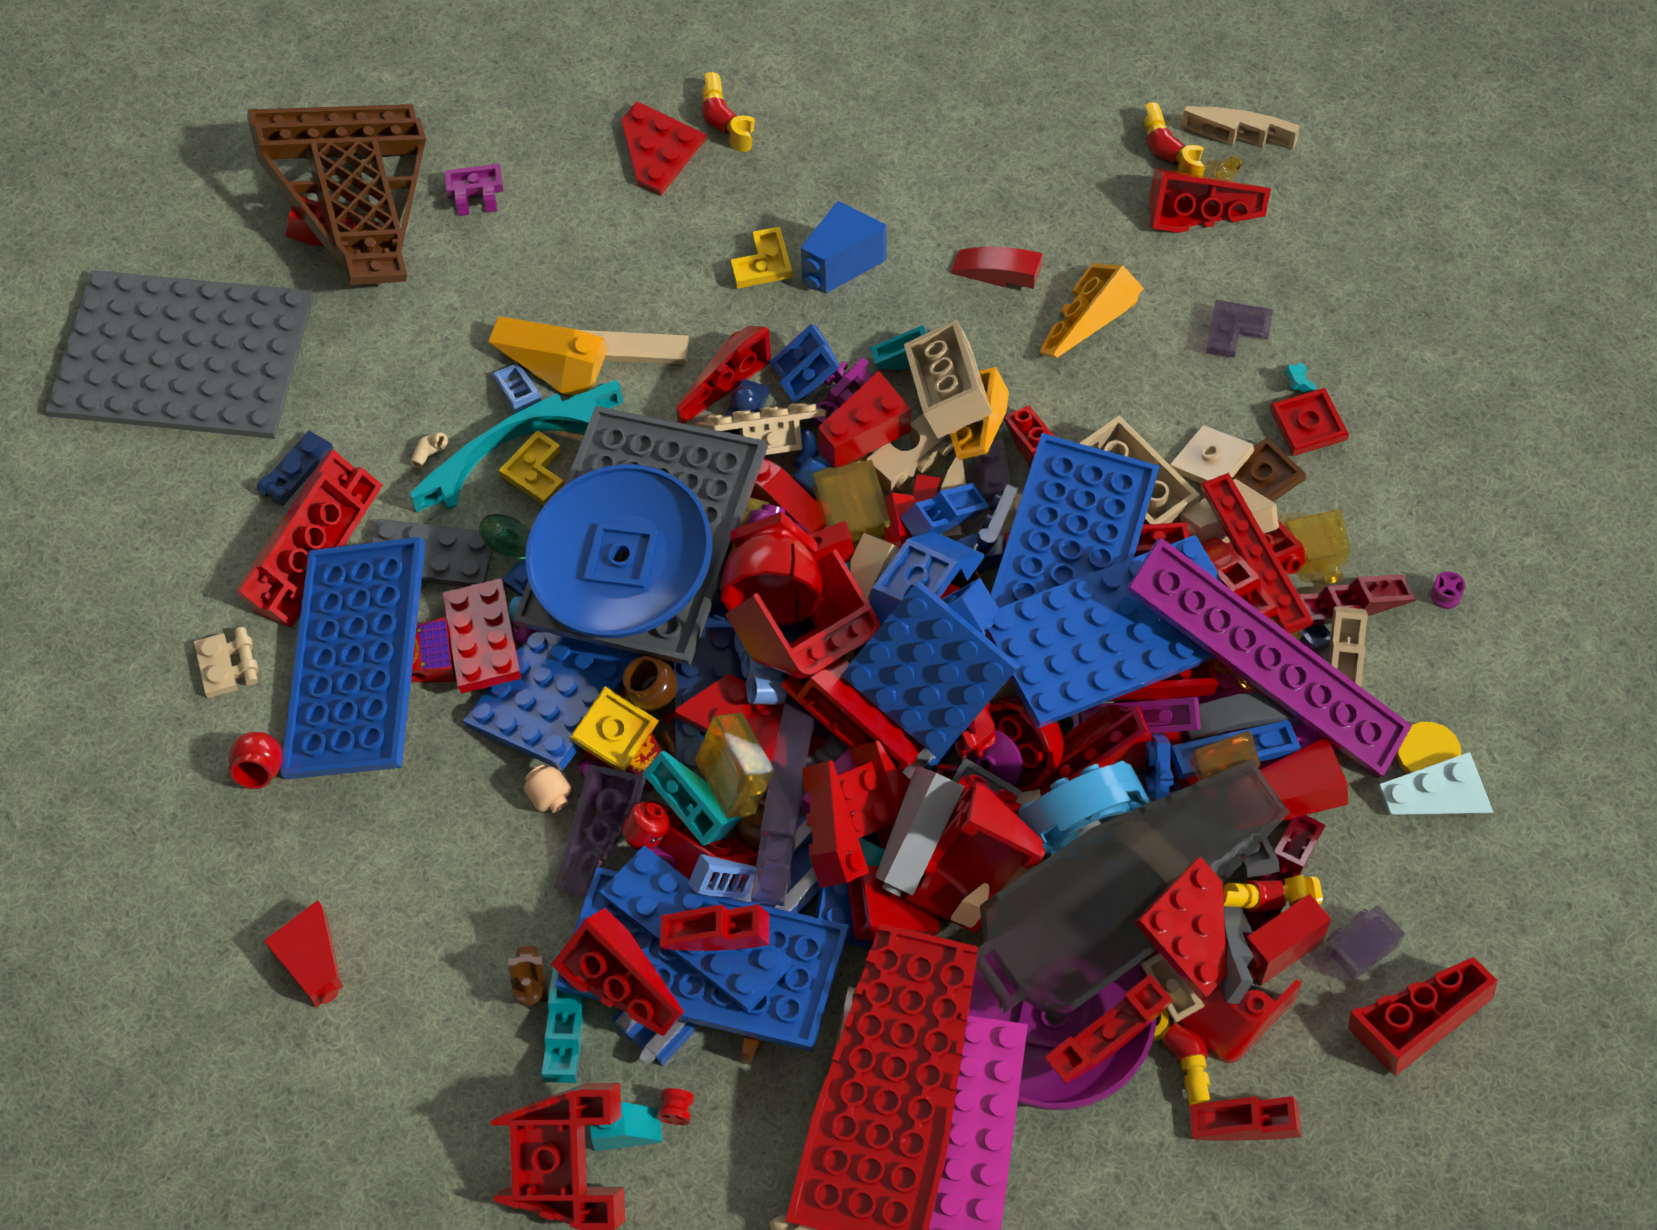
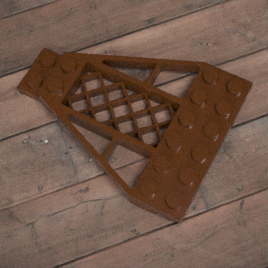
(346, 133)

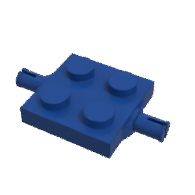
(1160, 776)

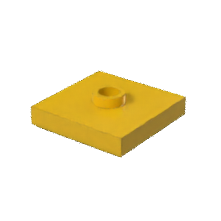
(613, 730)

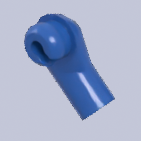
(809, 447)

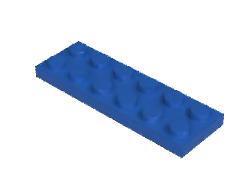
(654, 888)

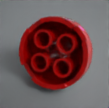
(1033, 743)

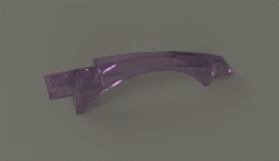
(782, 805)

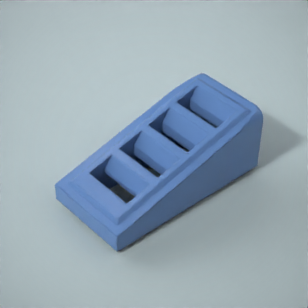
(520, 403)
(703, 872)

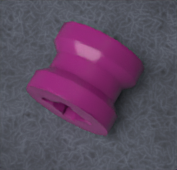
(1448, 582)

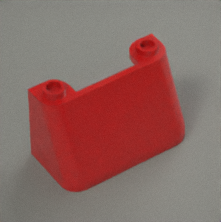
(977, 847)

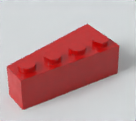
(1417, 1018)

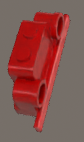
(852, 715)

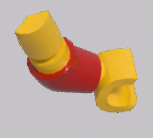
(722, 118)
(1169, 148)
(1270, 895)
(1190, 1053)

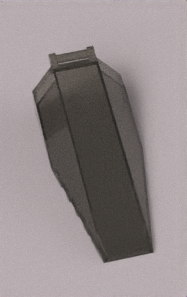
(1072, 917)

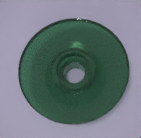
(505, 535)

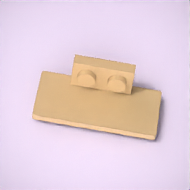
(775, 425)

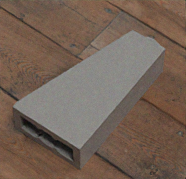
(917, 830)

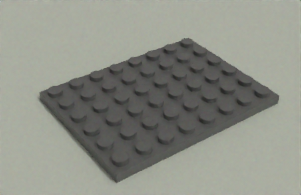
(181, 354)
(717, 470)

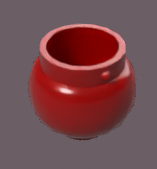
(255, 759)

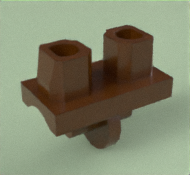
(528, 976)

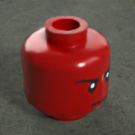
(645, 825)

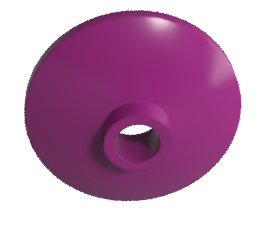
(1003, 759)

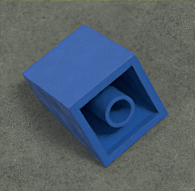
(842, 248)

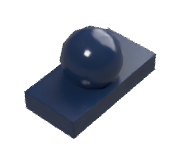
(747, 397)

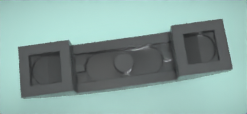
(1238, 713)

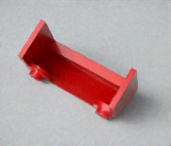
(841, 618)
(1234, 1028)

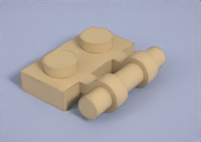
(216, 664)

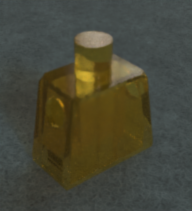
(1323, 541)

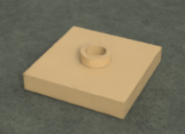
(1211, 455)

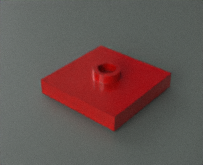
(1309, 421)

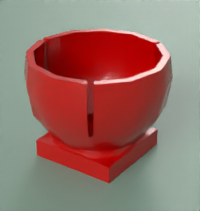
(776, 563)

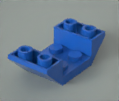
(925, 559)

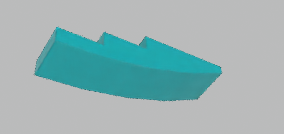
(562, 1035)

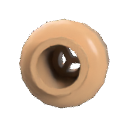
(547, 788)

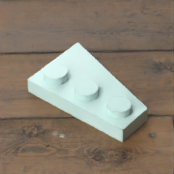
(1438, 789)

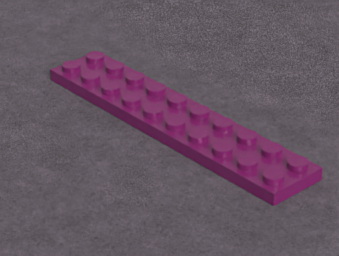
(1268, 657)

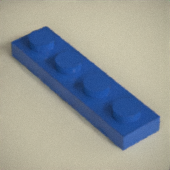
(1270, 742)

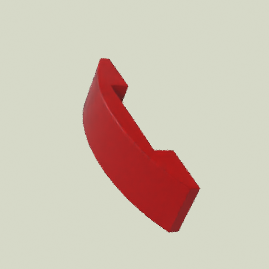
(1110, 1031)

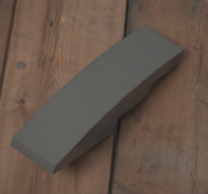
(1237, 955)

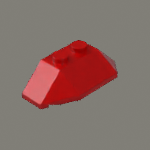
(1103, 739)

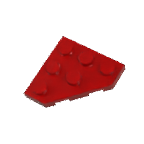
(658, 146)
(1190, 927)

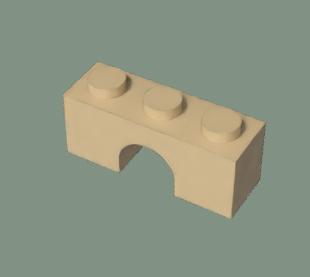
(898, 468)

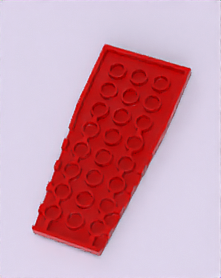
(890, 1090)

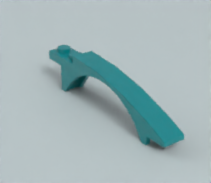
(547, 415)

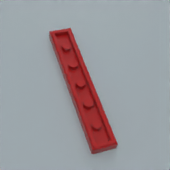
(1257, 552)

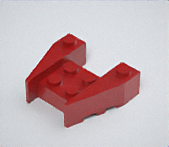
(849, 807)
(551, 1158)

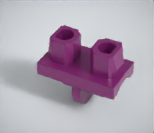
(857, 376)

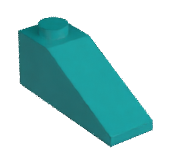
(689, 799)

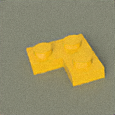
(767, 265)
(528, 468)

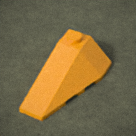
(1101, 297)
(556, 354)
(978, 436)

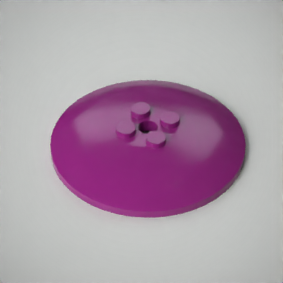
(1039, 1082)

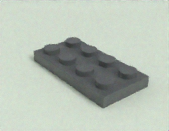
(450, 553)

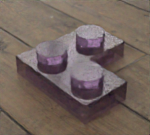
(1233, 320)

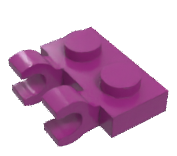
(474, 181)

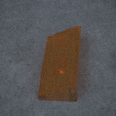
(1224, 755)

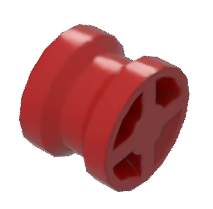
(675, 1106)

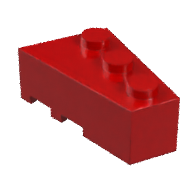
(864, 422)

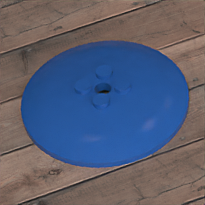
(613, 512)

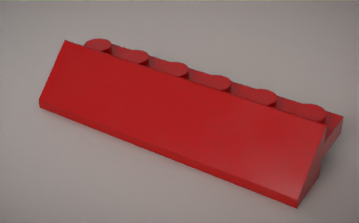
(318, 519)

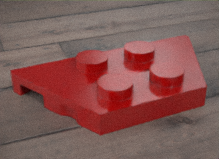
(730, 697)

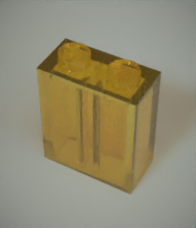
(852, 496)
(734, 765)

